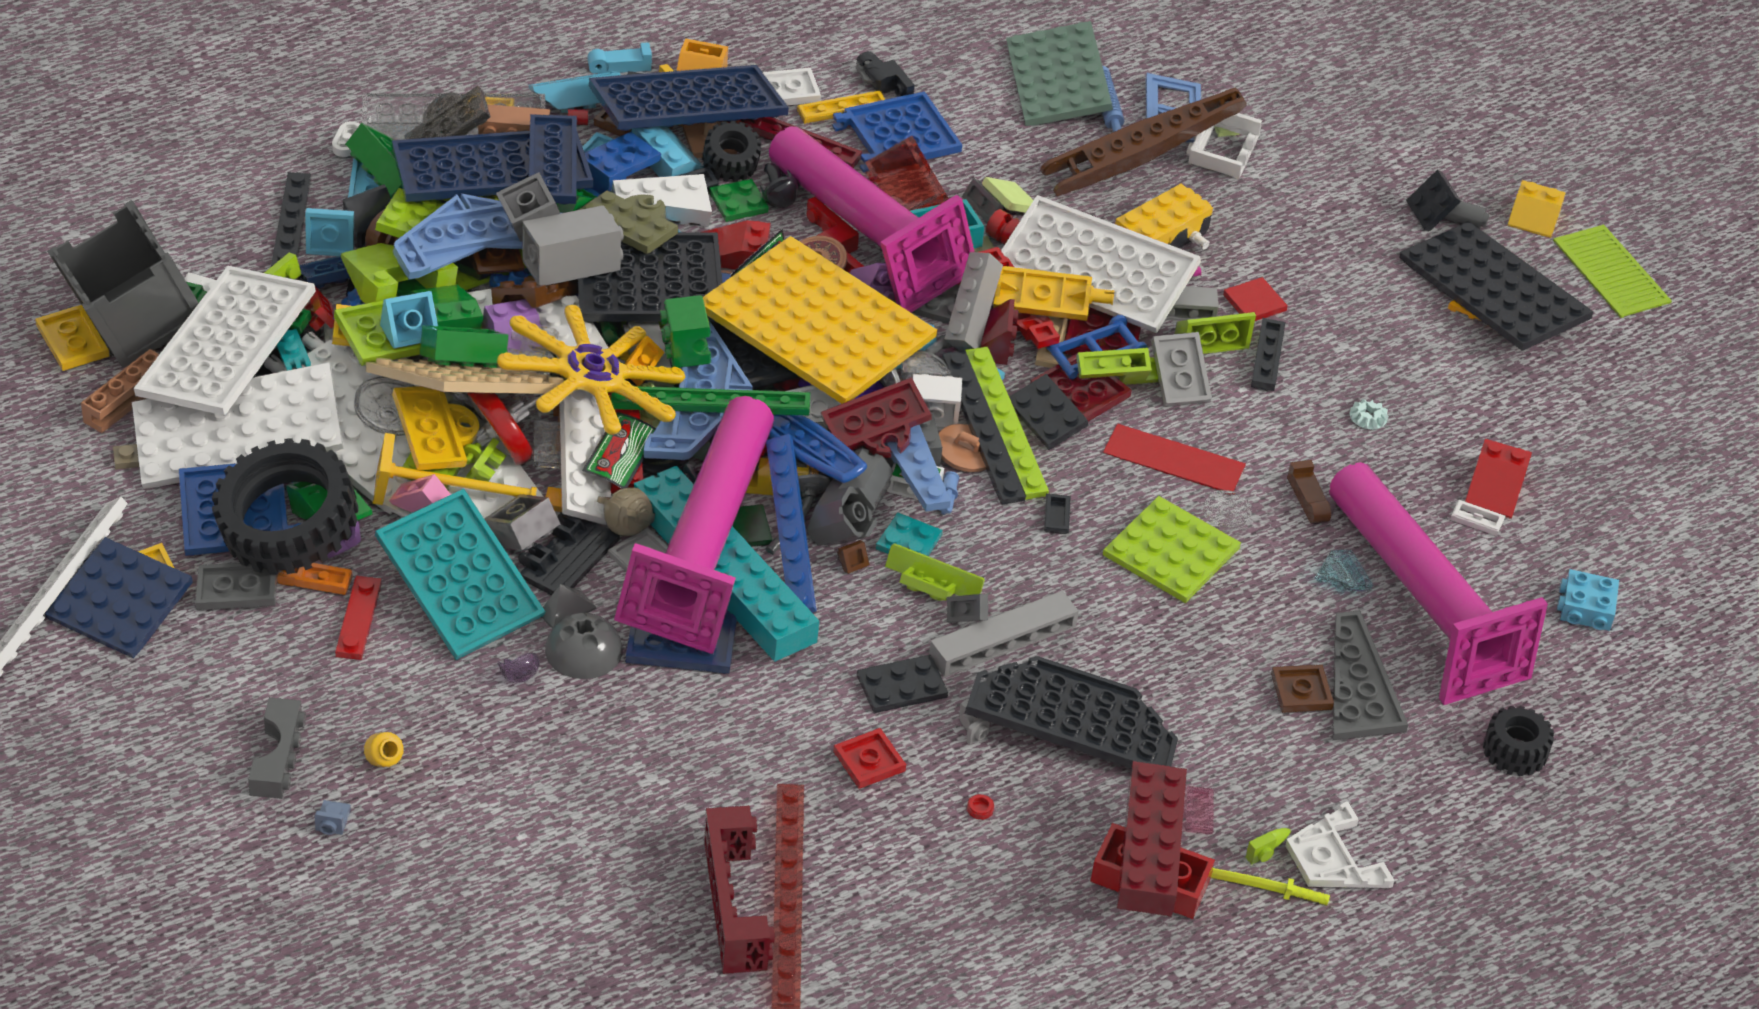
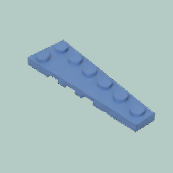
(921, 471)

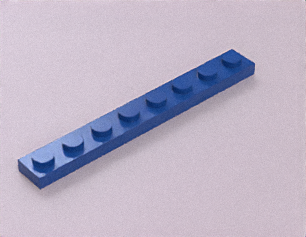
(790, 519)

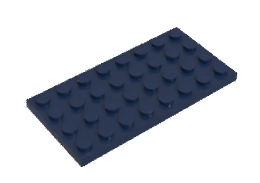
(687, 97)
(469, 165)

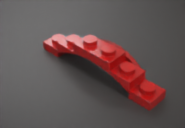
(1032, 326)

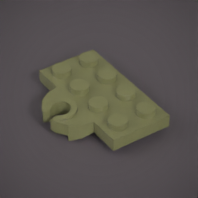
(641, 221)

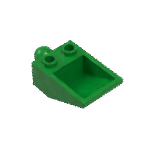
(308, 497)

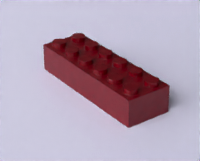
(1152, 839)

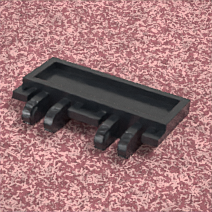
(568, 555)

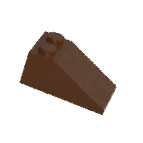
(496, 260)

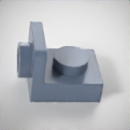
(332, 817)

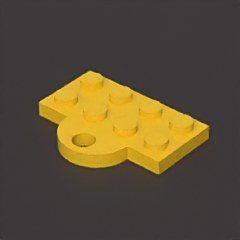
(434, 427)

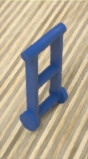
(1116, 325)

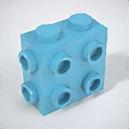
(1588, 599)

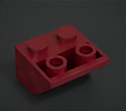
(1001, 331)

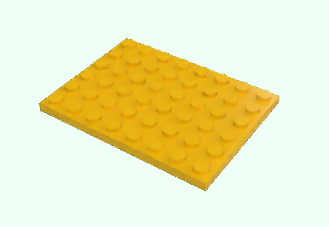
(817, 320)

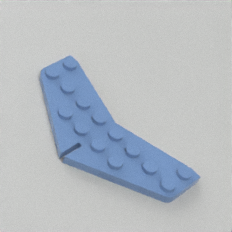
(454, 233)
(691, 430)

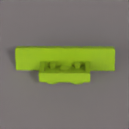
(932, 575)

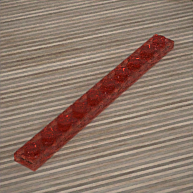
(788, 897)

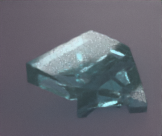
(1344, 572)

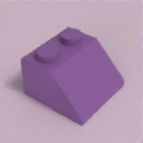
(499, 315)

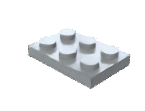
(1181, 369)

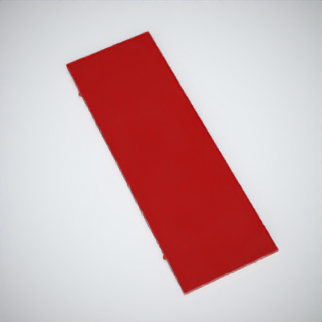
(1174, 458)

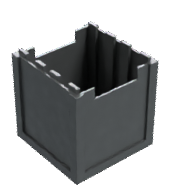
(127, 285)

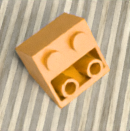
(701, 55)

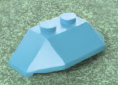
(569, 92)

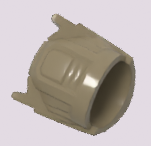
(627, 511)

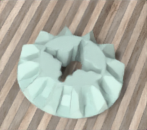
(1364, 419)

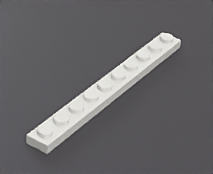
(33, 613)

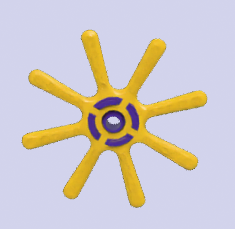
(591, 369)

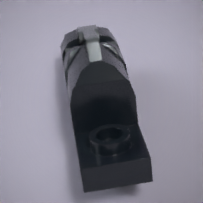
(883, 75)

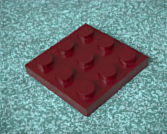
(1097, 320)
(1089, 395)

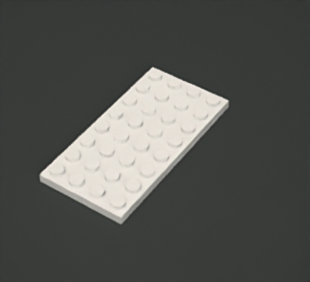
(1140, 269)
(225, 340)
(270, 408)

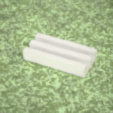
(1477, 521)

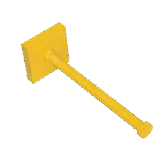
(387, 470)

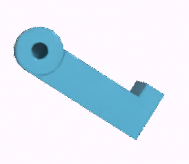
(621, 60)

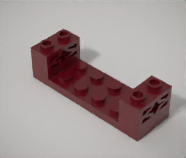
(742, 941)

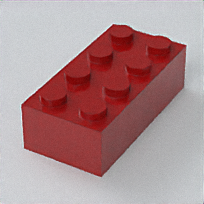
(1193, 874)

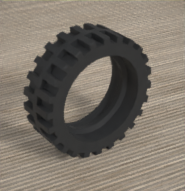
(276, 466)

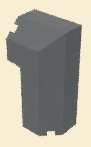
(848, 507)

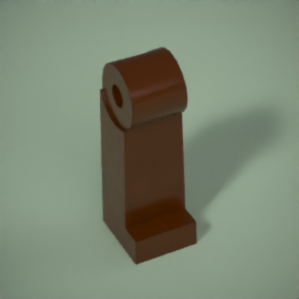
(1309, 491)

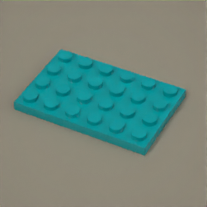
(459, 573)

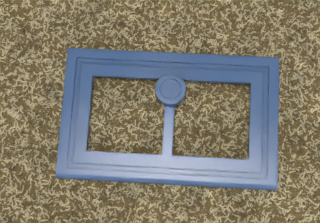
(1152, 84)

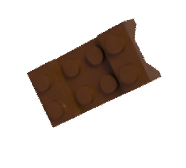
(534, 294)

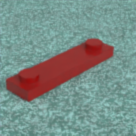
(358, 617)

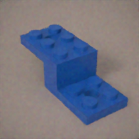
(618, 160)

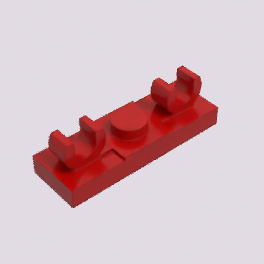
(321, 311)

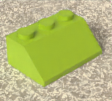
(1221, 332)

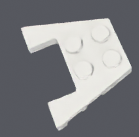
(1325, 859)

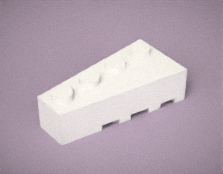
(683, 196)

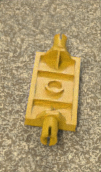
(1049, 293)

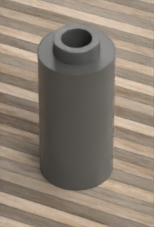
(1468, 212)

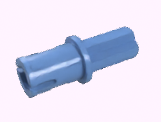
(950, 482)

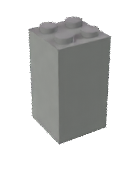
(572, 245)

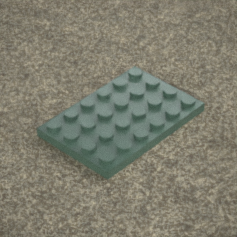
(1059, 74)

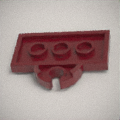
(879, 418)

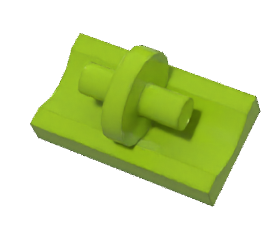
(490, 455)

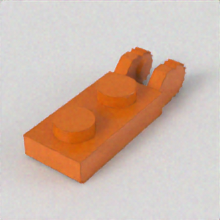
(319, 578)

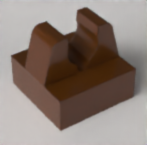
(853, 556)

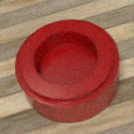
(980, 806)

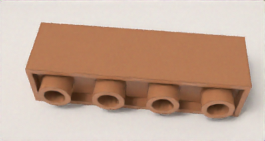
(116, 396)

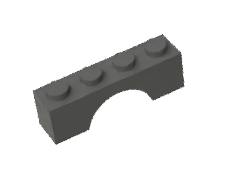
(271, 773)

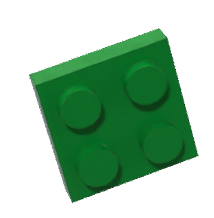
(738, 200)

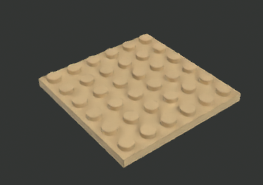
(463, 378)

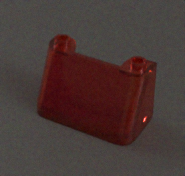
(906, 176)

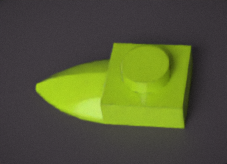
(1263, 847)

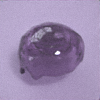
(521, 668)

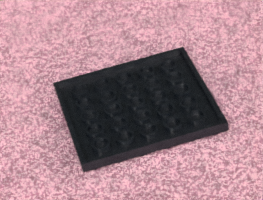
(637, 292)

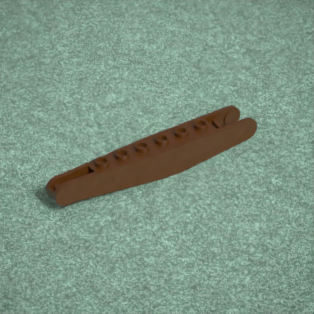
(1142, 141)

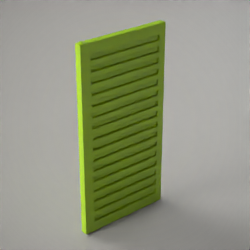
(1612, 271)

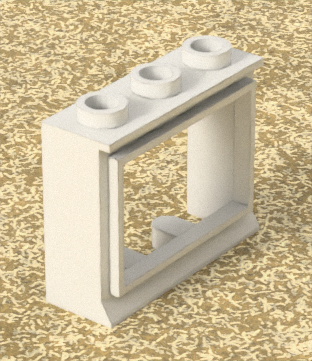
(1237, 123)

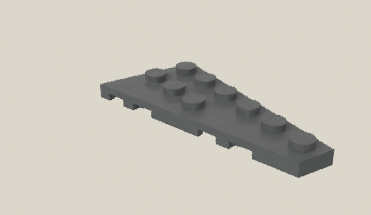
(1361, 688)

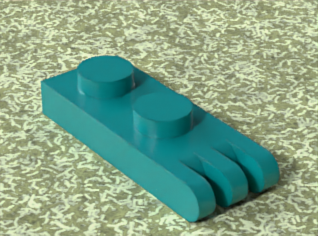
(292, 351)

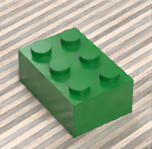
(462, 345)

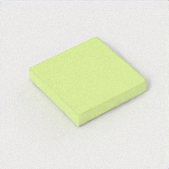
(1008, 194)

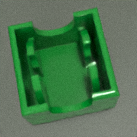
(686, 331)

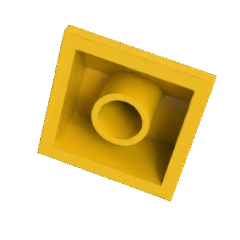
(1536, 208)

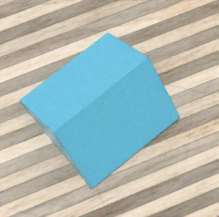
(404, 317)

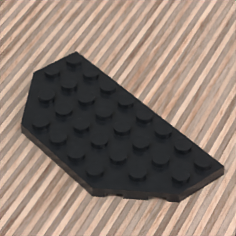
(1073, 711)

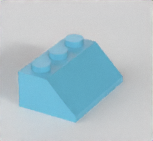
(675, 156)

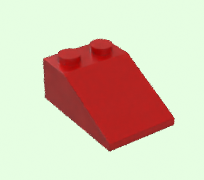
(740, 241)
(1498, 477)

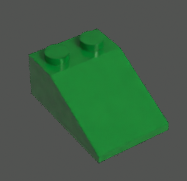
(455, 307)

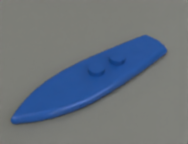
(818, 447)

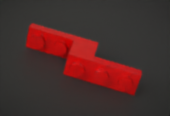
(835, 228)

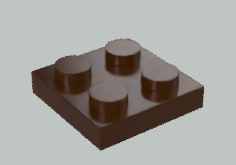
(1302, 688)

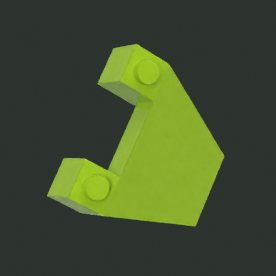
(377, 273)

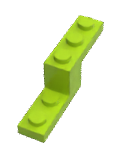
(1131, 365)

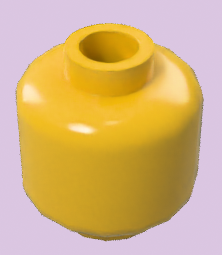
(383, 749)

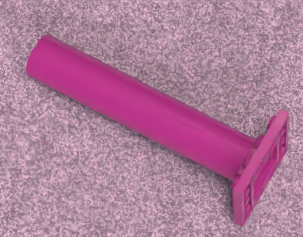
(920, 253)
(679, 590)
(1484, 646)

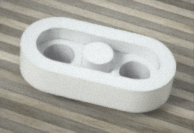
(341, 137)

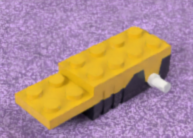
(1172, 218)

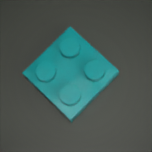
(909, 534)

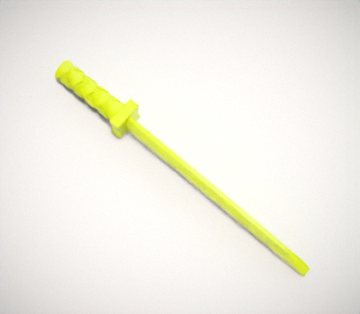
(1287, 889)

